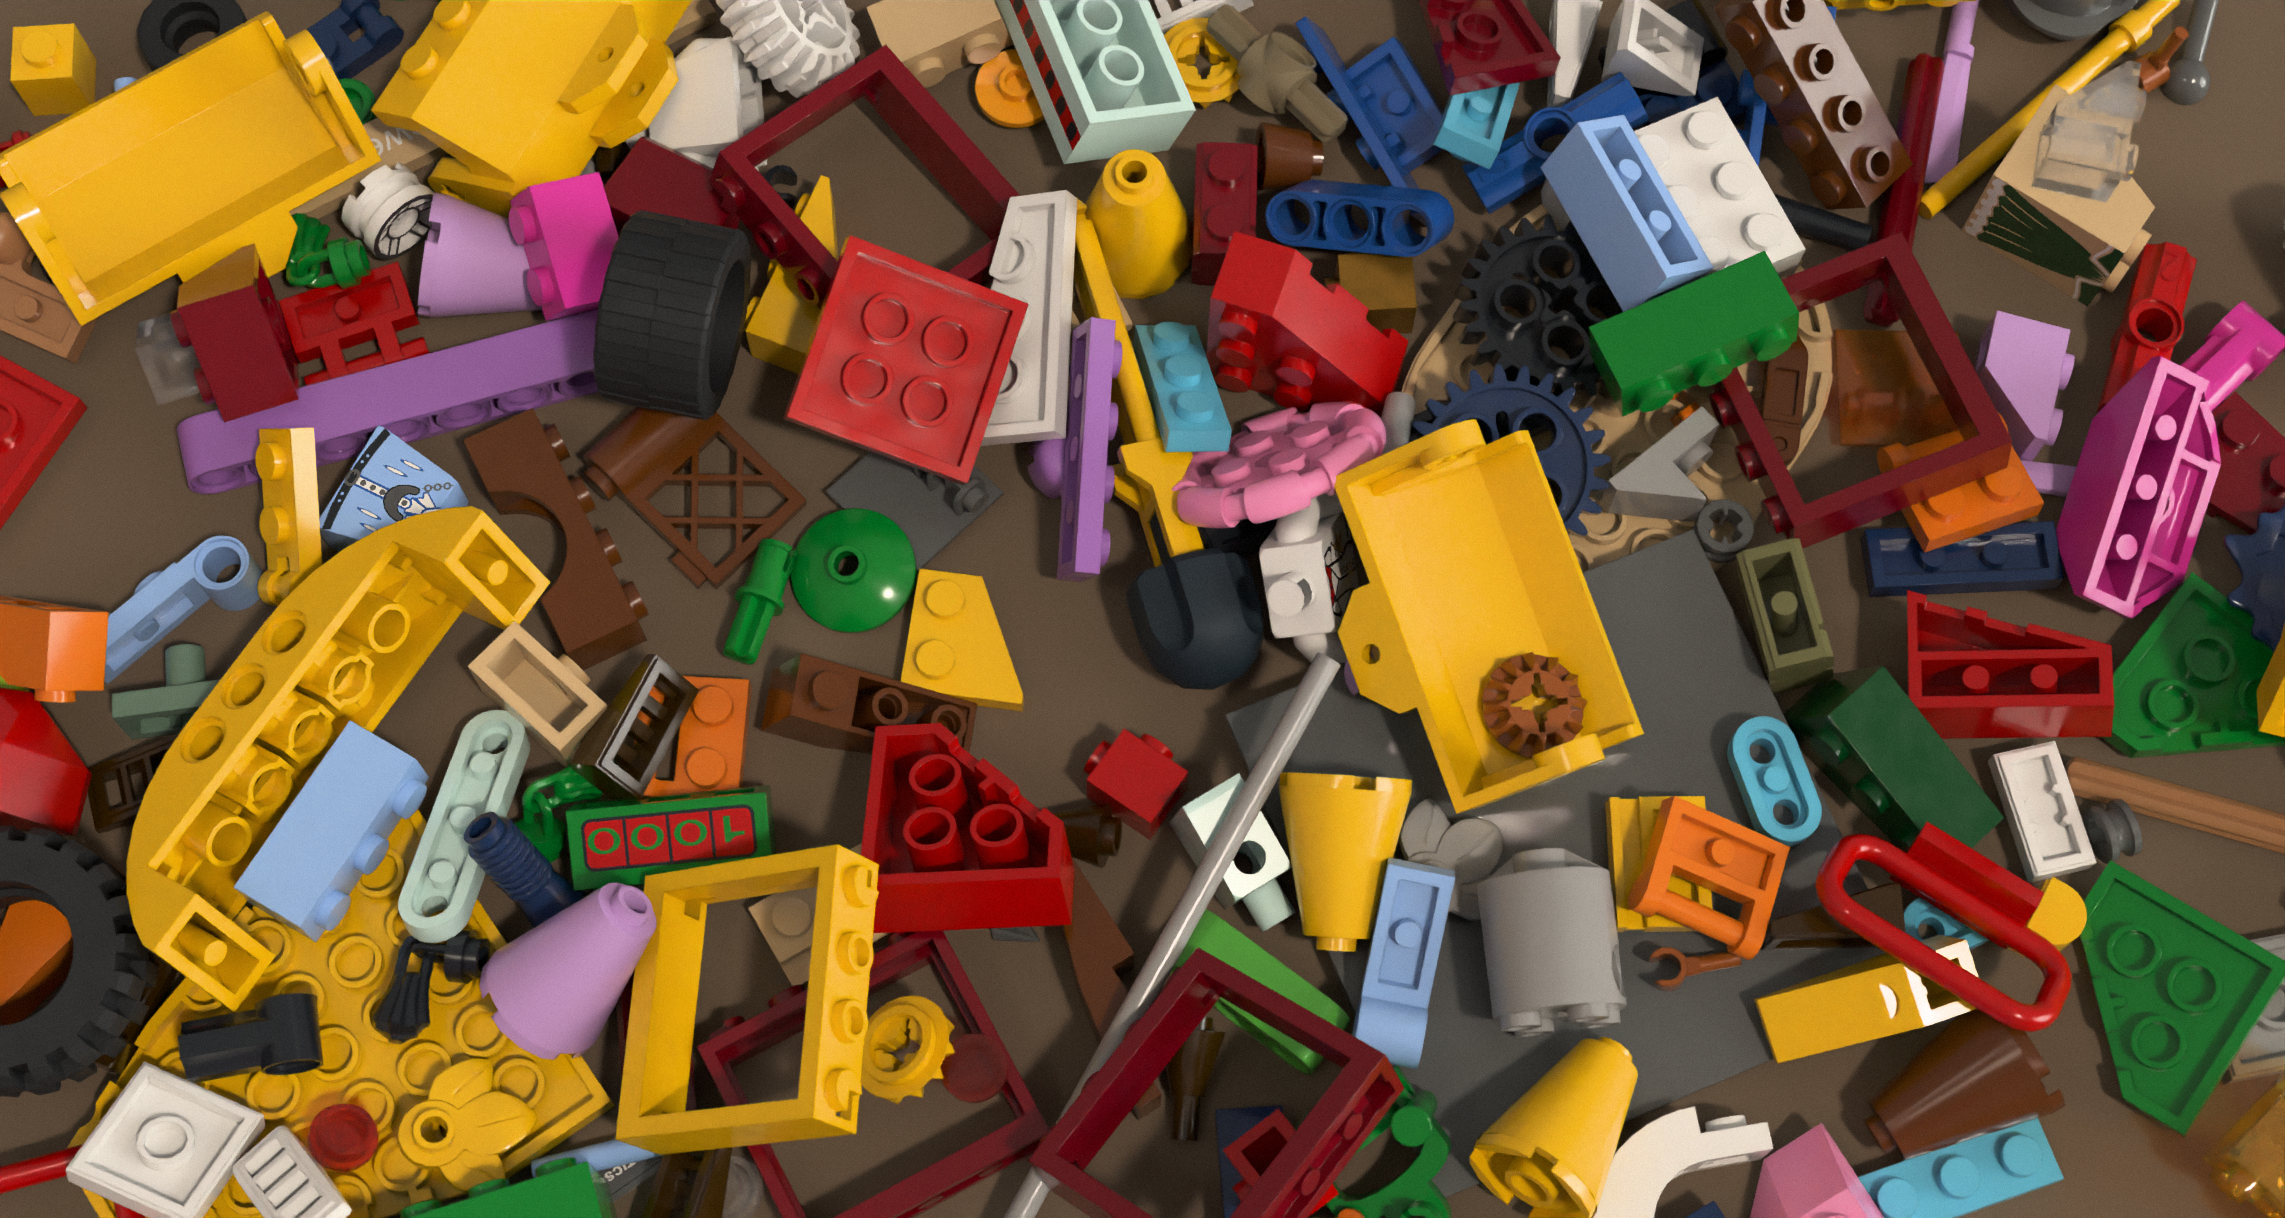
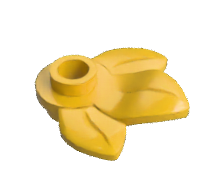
(475, 1121)

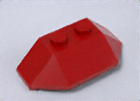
(39, 770)

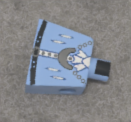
(384, 488)

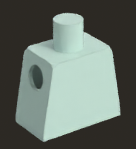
(1261, 893)

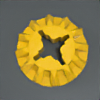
(1184, 45)
(892, 1029)

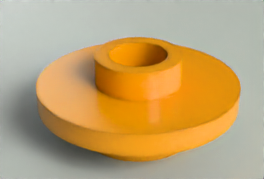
(1006, 92)

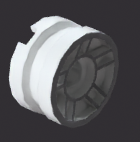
(390, 212)

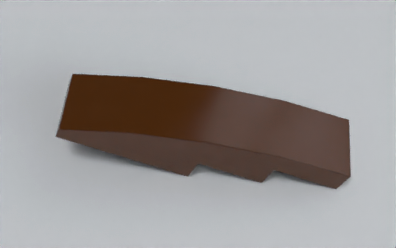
(1097, 961)

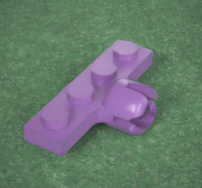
(1079, 464)

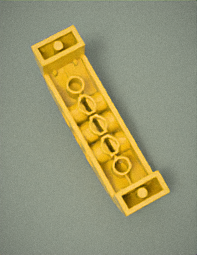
(322, 658)

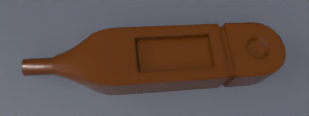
(1784, 398)

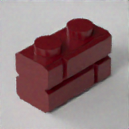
(1222, 203)

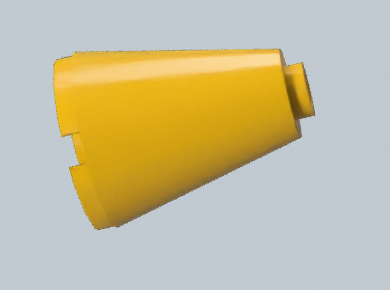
(1140, 225)
(1339, 849)
(1561, 1133)

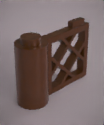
(651, 451)

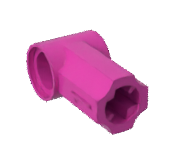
(2236, 351)

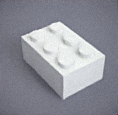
(1720, 188)

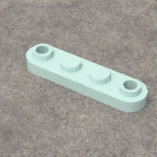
(474, 784)

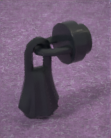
(405, 1004)

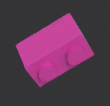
(566, 242)

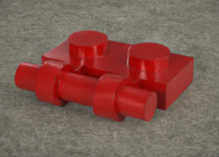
(336, 318)

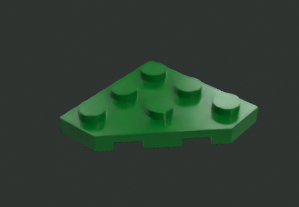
(2191, 680)
(2171, 994)

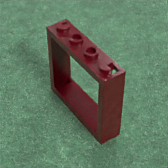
(917, 122)
(1985, 437)
(1308, 1159)
(936, 1183)

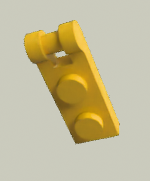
(290, 510)

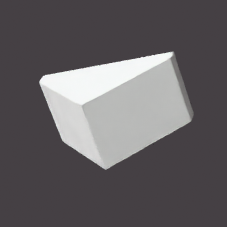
(1653, 49)

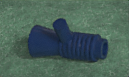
(519, 868)

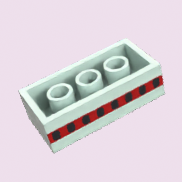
(1100, 75)

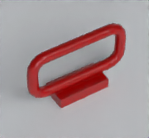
(1969, 891)

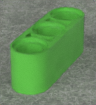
(1238, 951)

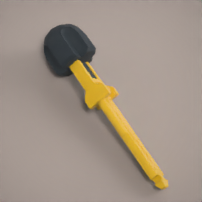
(1197, 605)

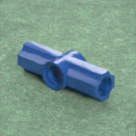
(1520, 156)

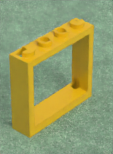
(666, 995)

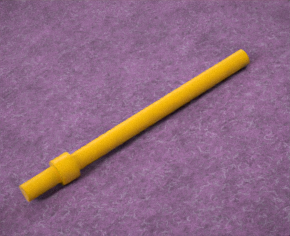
(2124, 35)

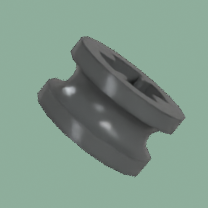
(1723, 511)
(2113, 831)

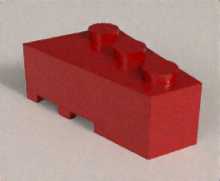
(2005, 679)

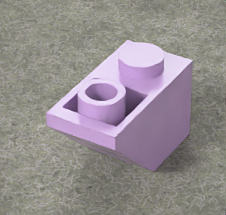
(2021, 371)

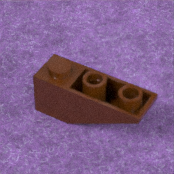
(842, 705)

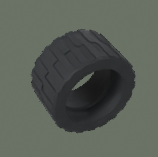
(672, 314)

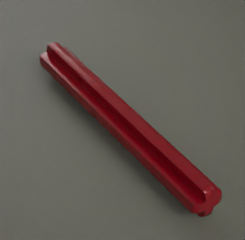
(1904, 196)

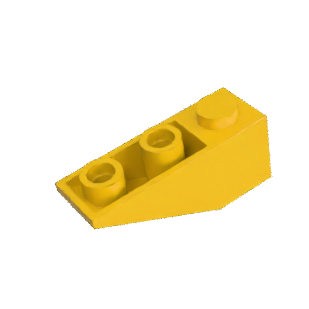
(780, 320)
(1860, 1003)

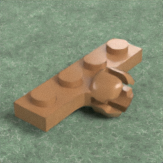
(32, 307)

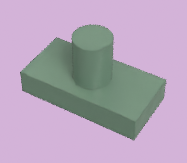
(167, 708)

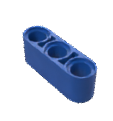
(1333, 225)

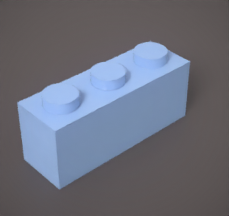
(1624, 212)
(334, 832)

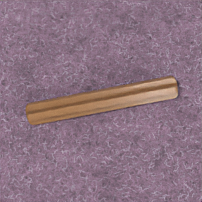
(2178, 804)

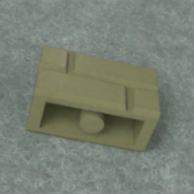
(1784, 615)

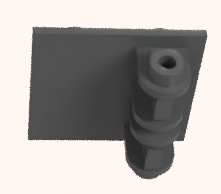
(920, 503)

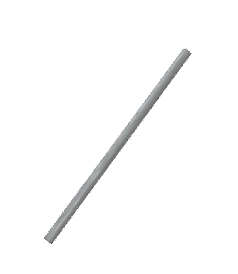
(1198, 892)

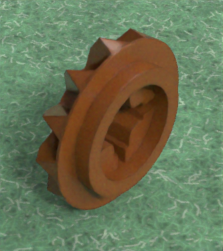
(1516, 727)

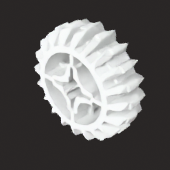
(793, 40)

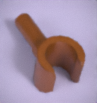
(2154, 64)
(1691, 965)

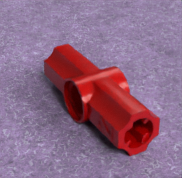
(2155, 305)

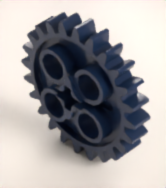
(1569, 456)

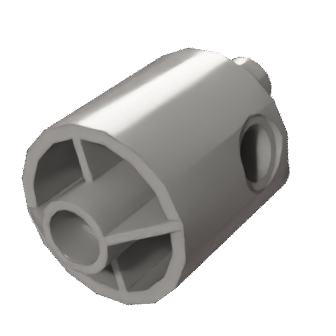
(1551, 943)

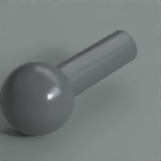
(2188, 75)

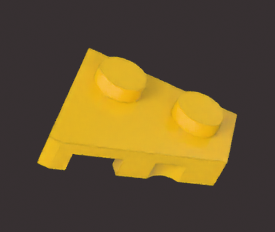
(958, 643)

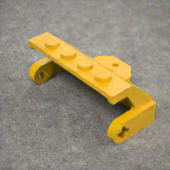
(530, 88)
(185, 167)
(1462, 578)

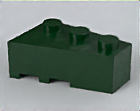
(1889, 758)

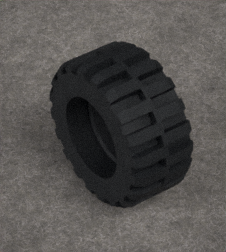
(105, 970)

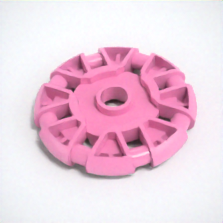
(1278, 464)

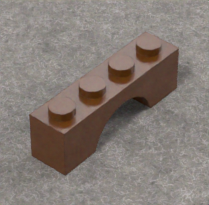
(586, 602)

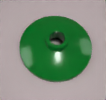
(874, 590)

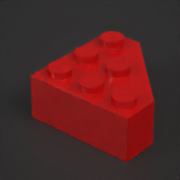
(1292, 336)
(958, 840)

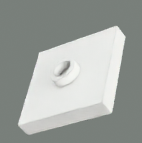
(165, 1146)

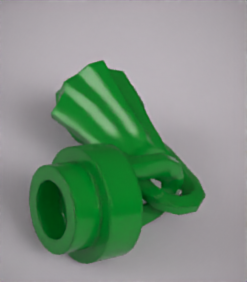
(346, 257)
(544, 830)

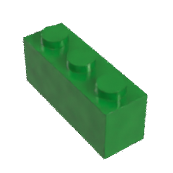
(1694, 334)

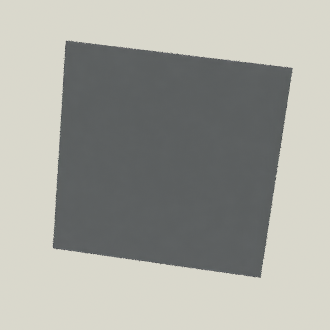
(1691, 692)

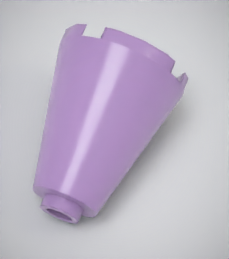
(471, 263)
(569, 971)

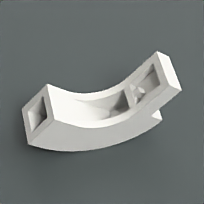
(1671, 1149)

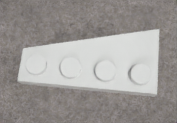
(1036, 267)

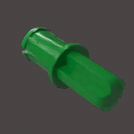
(759, 600)

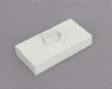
(2041, 811)

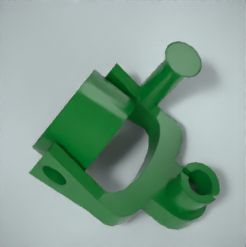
(1413, 1189)

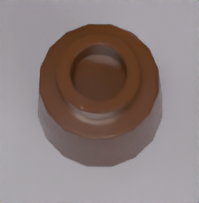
(1286, 156)

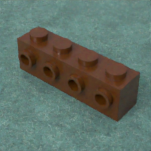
(1817, 97)

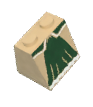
(2057, 235)

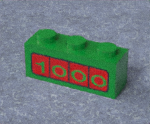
(667, 834)

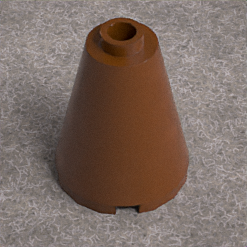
(1962, 1087)

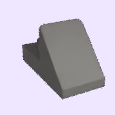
(1658, 480)

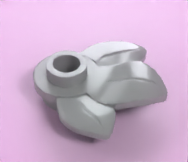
(1467, 847)

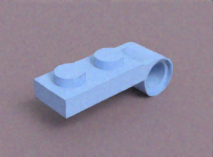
(174, 594)
(1403, 960)

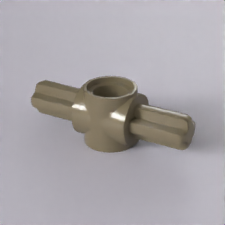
(1276, 73)

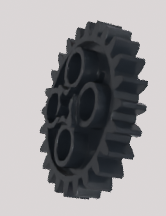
(1527, 339)

